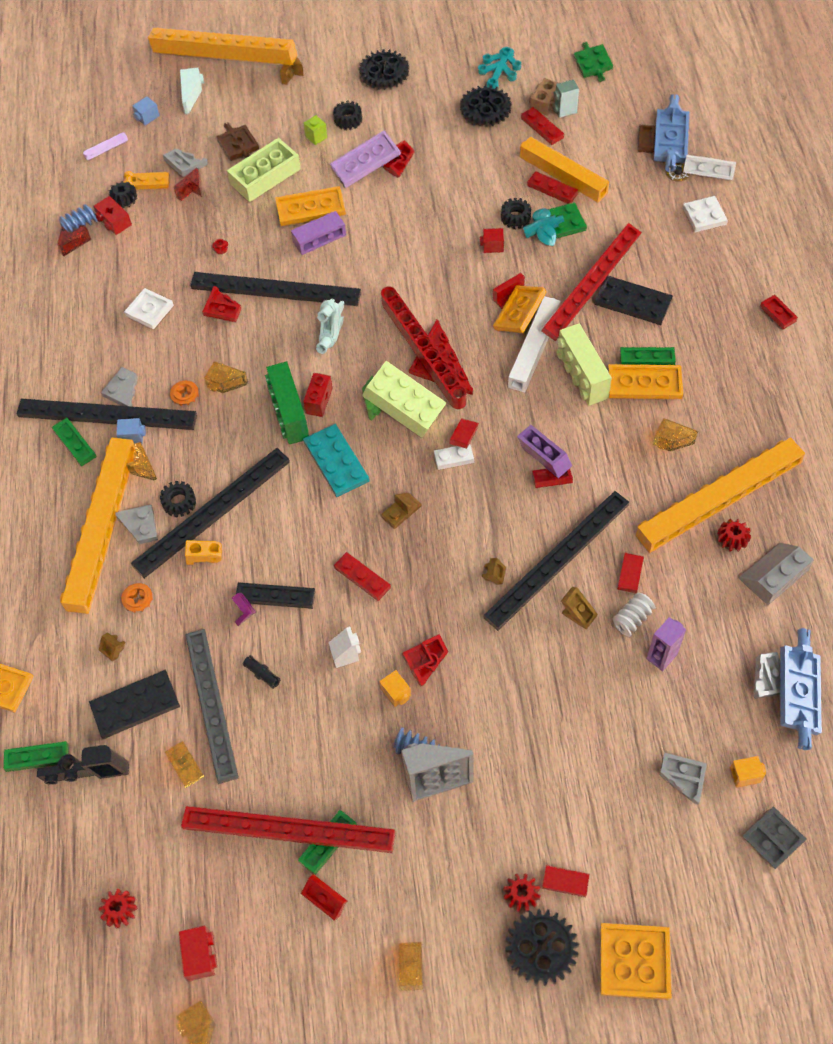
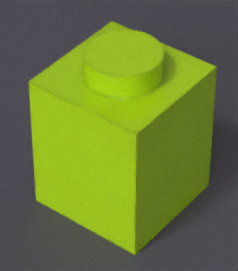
(315, 130)

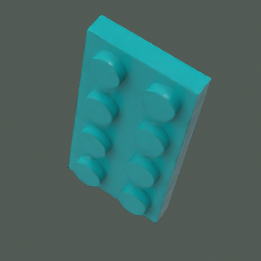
(336, 460)

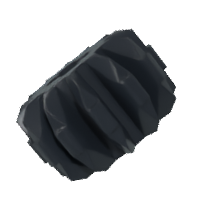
(123, 194)

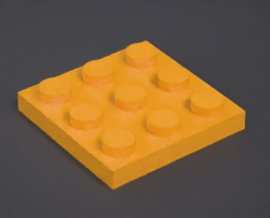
(635, 961)

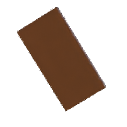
(646, 138)

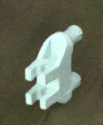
(330, 324)

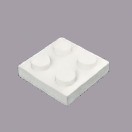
(705, 214)
(148, 308)

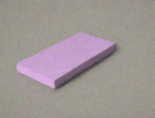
(365, 159)

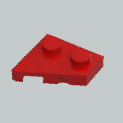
(221, 306)

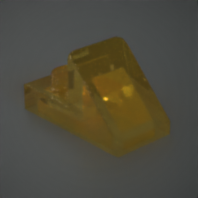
(141, 466)
(184, 764)

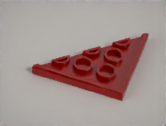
(442, 343)

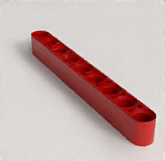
(424, 348)

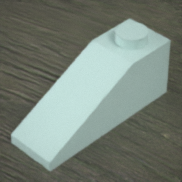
(191, 87)

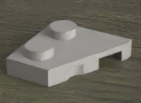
(183, 162)

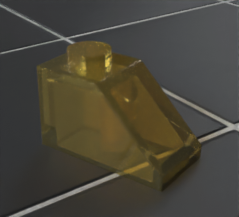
(224, 378)
(674, 436)
(410, 966)

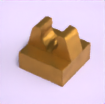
(495, 571)
(110, 646)

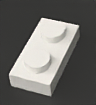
(453, 457)

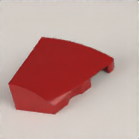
(398, 164)
(425, 658)

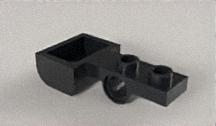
(95, 761)

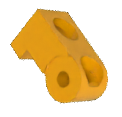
(203, 551)

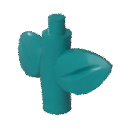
(543, 226)

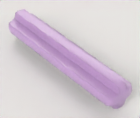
(105, 146)

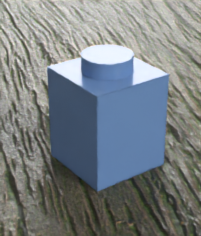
(145, 110)
(131, 429)

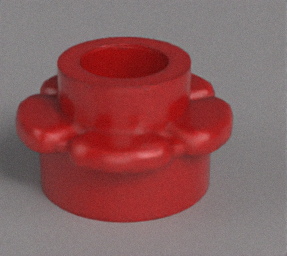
(220, 246)

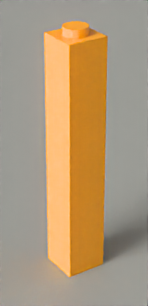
(564, 169)

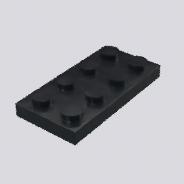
(634, 300)
(134, 704)

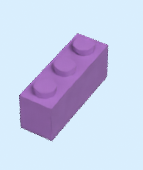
(318, 232)
(544, 451)
(666, 643)

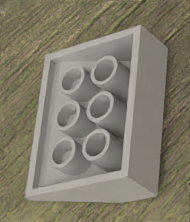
(436, 769)

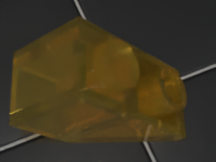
(196, 1024)

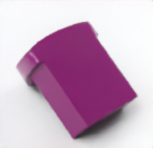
(245, 607)

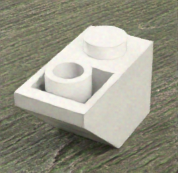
(345, 648)

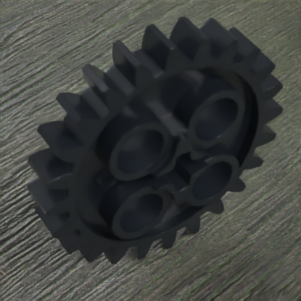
(374, 66)
(485, 106)
(558, 960)

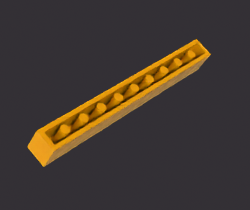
(223, 46)
(719, 494)
(98, 527)

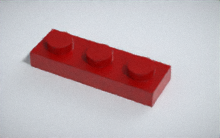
(542, 126)
(552, 187)
(362, 576)

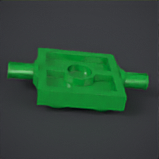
(593, 61)

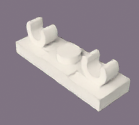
(709, 167)

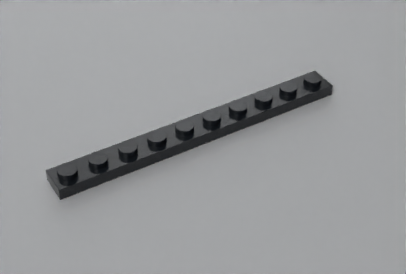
(275, 288)
(106, 413)
(210, 513)
(555, 560)

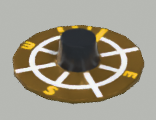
(678, 174)

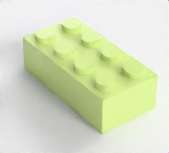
(264, 169)
(583, 364)
(403, 399)

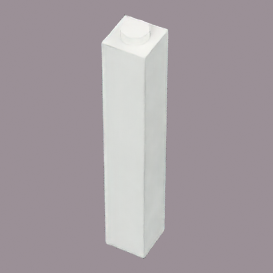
(532, 346)

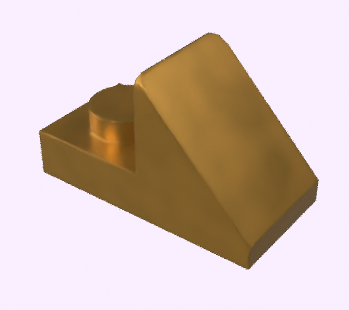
(288, 71)
(402, 509)
(578, 608)

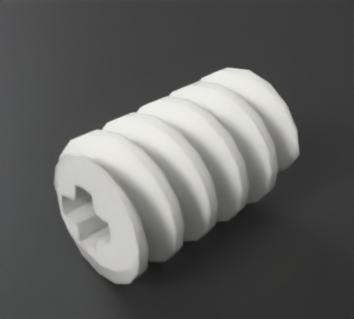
(633, 613)

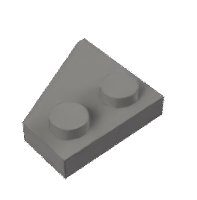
(121, 387)
(139, 523)
(767, 675)
(684, 775)

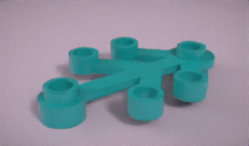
(505, 54)

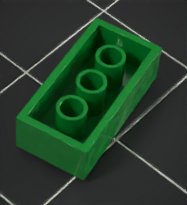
(286, 403)

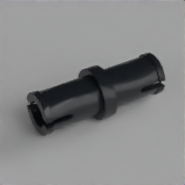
(261, 671)

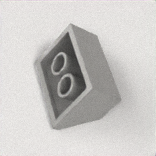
(777, 571)

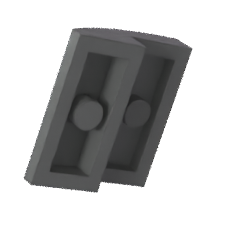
(774, 837)

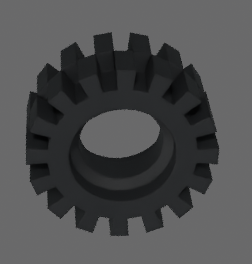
(347, 109)
(516, 206)
(174, 490)

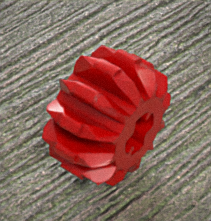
(734, 535)
(512, 892)
(109, 909)

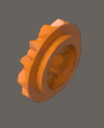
(180, 388)
(132, 592)

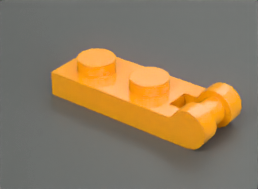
(151, 180)

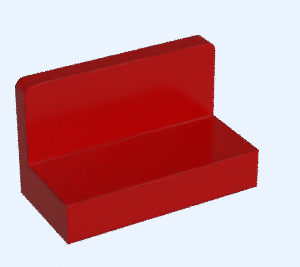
(503, 291)

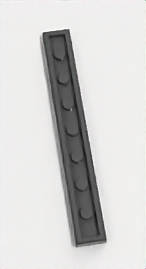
(211, 707)

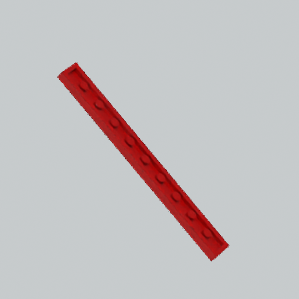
(591, 282)
(289, 829)

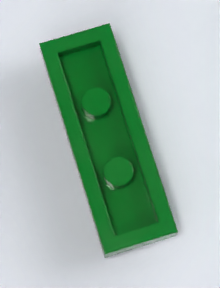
(647, 356)
(74, 442)
(34, 756)
(317, 855)

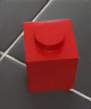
(492, 240)

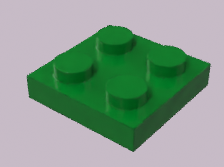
(573, 220)

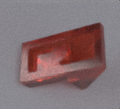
(189, 184)
(71, 241)

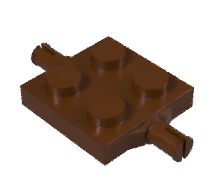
(237, 142)

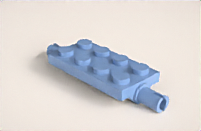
(671, 134)
(801, 689)

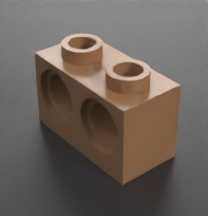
(543, 96)

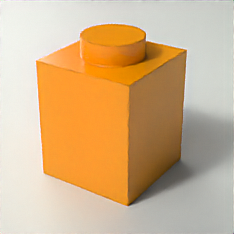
(395, 688)
(747, 771)

